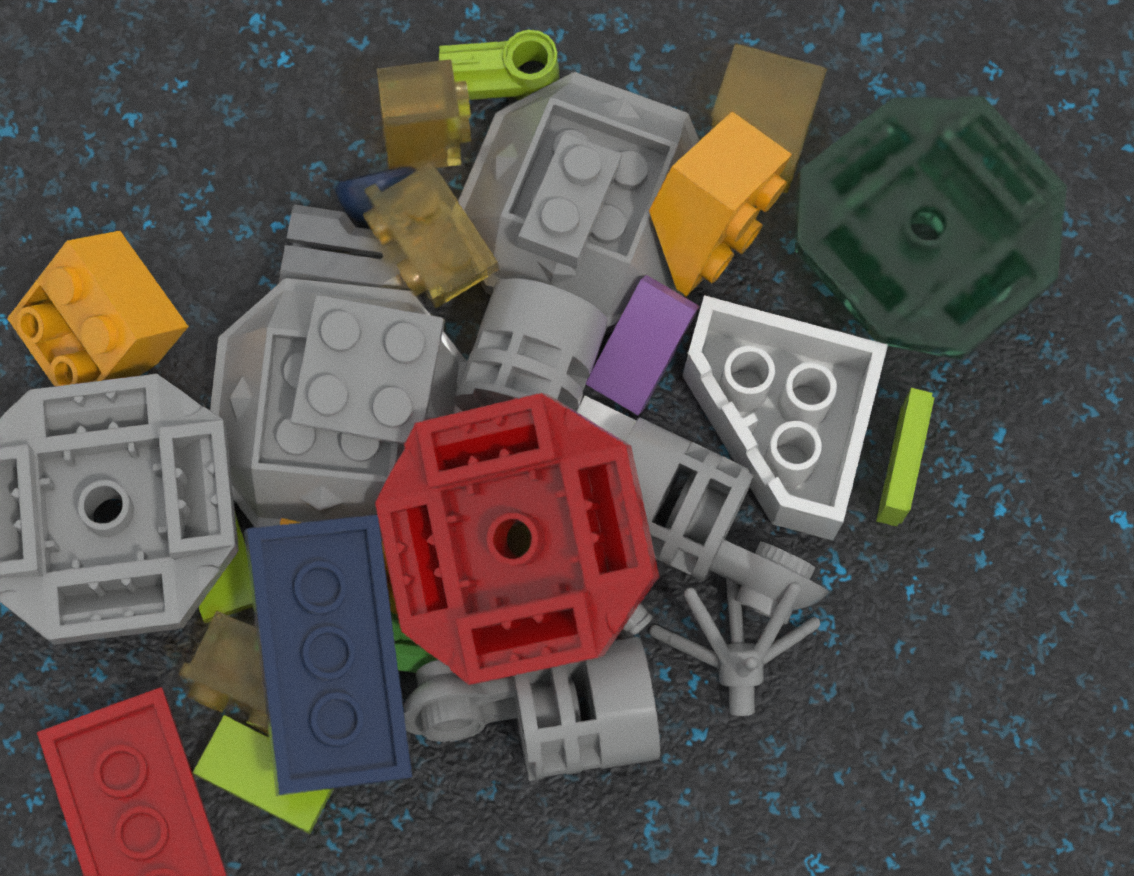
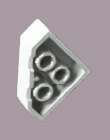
(787, 407)

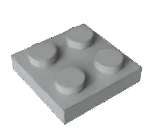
(366, 369)

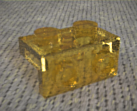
(228, 670)

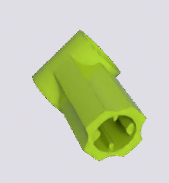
(493, 66)

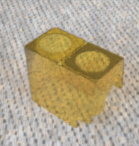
(773, 96)

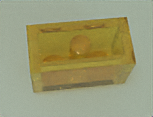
(423, 114)

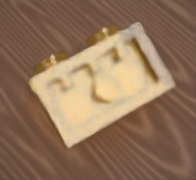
(432, 235)

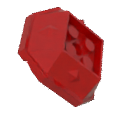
(449, 524)

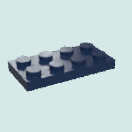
(327, 654)

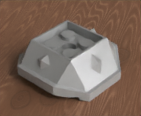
(624, 237)
(291, 467)
(177, 521)

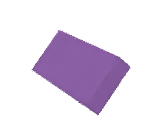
(642, 344)

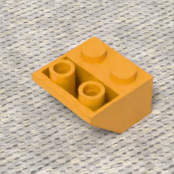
(714, 200)
(96, 313)

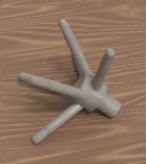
(739, 662)

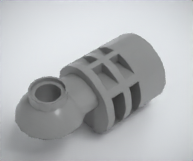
(531, 344)
(704, 516)
(545, 702)

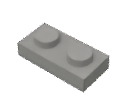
(569, 200)

